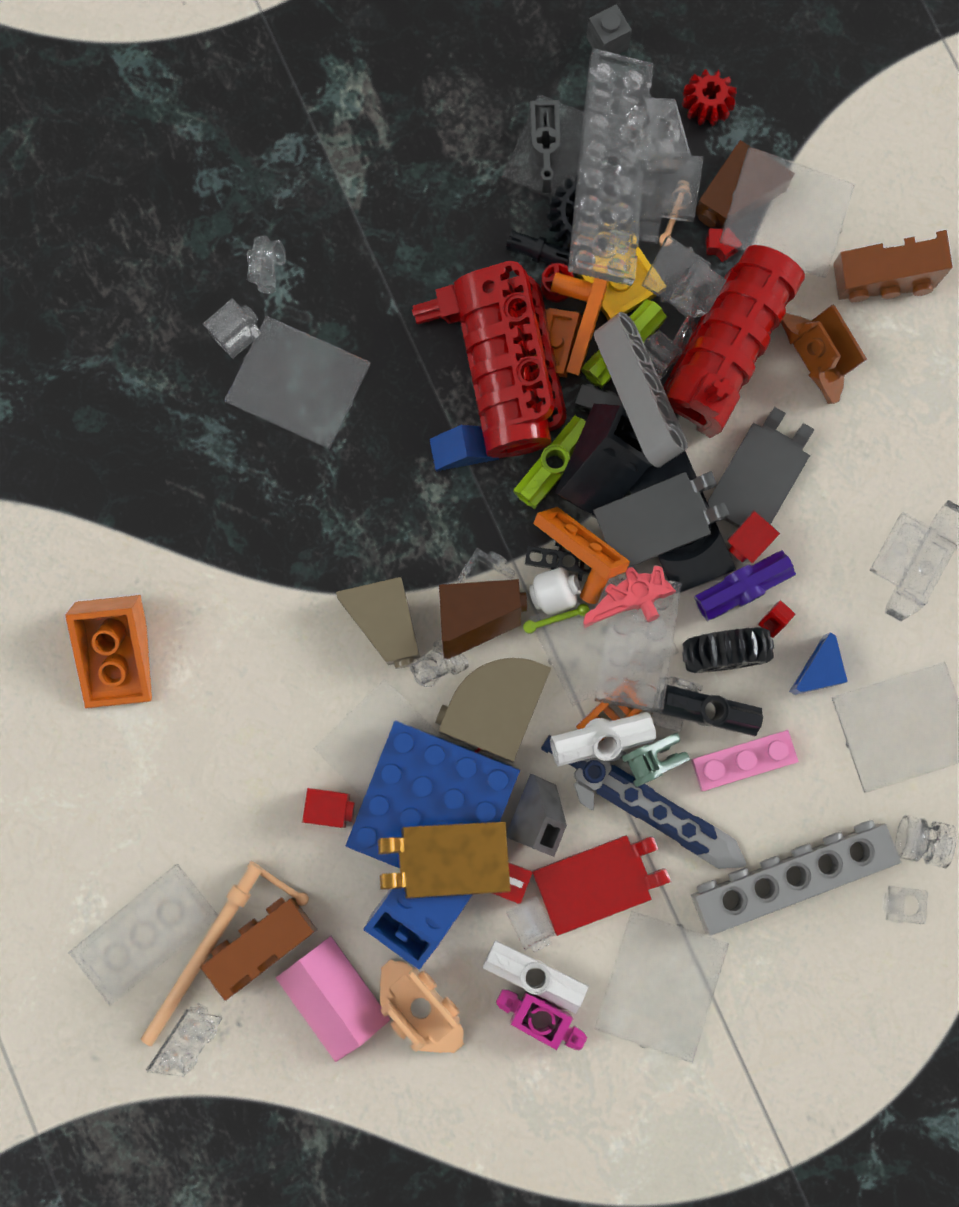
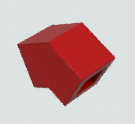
(713, 246)
(777, 618)

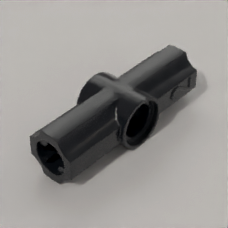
(728, 713)

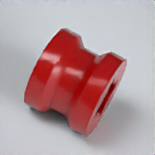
(547, 279)

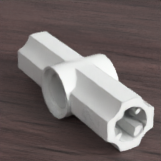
(586, 742)
(556, 986)

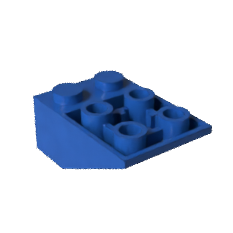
(414, 924)

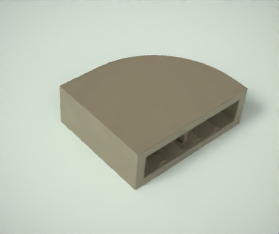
(495, 706)

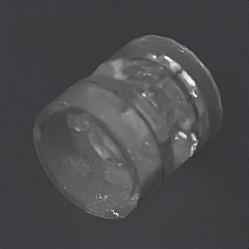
(931, 842)

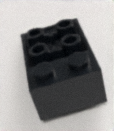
(603, 461)

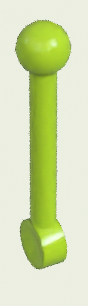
(530, 626)

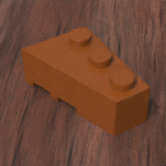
(893, 270)
(257, 947)

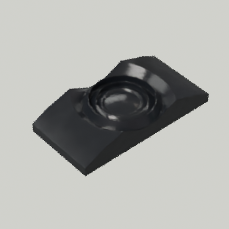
(701, 559)

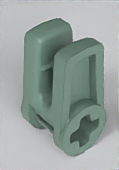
(644, 760)

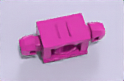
(573, 1037)

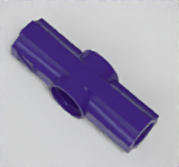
(744, 585)

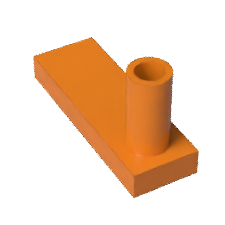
(591, 293)
(587, 547)

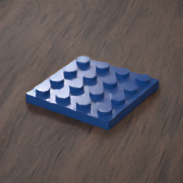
(428, 784)

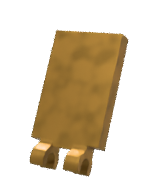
(449, 860)

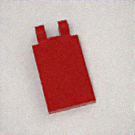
(597, 883)

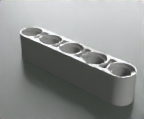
(640, 390)

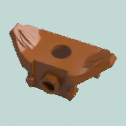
(825, 349)

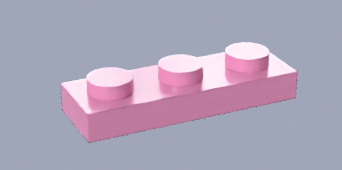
(744, 760)

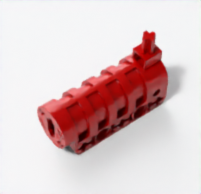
(732, 337)
(502, 357)

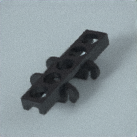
(556, 554)

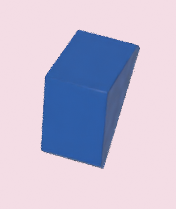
(459, 448)
(822, 669)

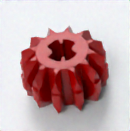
(720, 95)

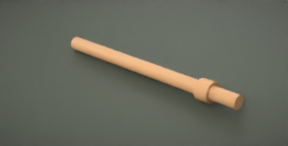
(237, 898)

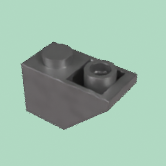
(538, 817)

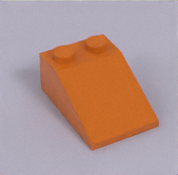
(111, 650)

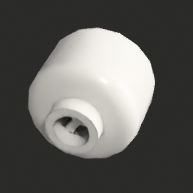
(555, 591)

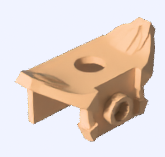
(436, 1032)

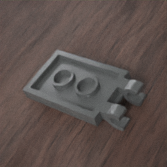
(762, 470)
(660, 518)

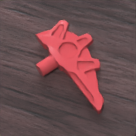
(635, 592)

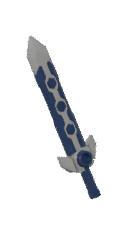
(653, 809)

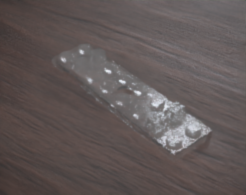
(608, 195)

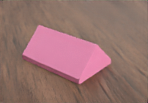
(333, 999)

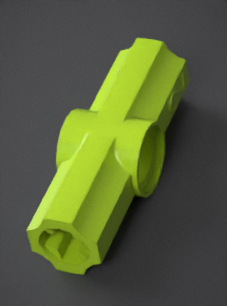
(648, 319)
(541, 477)

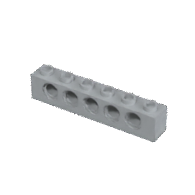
(878, 855)

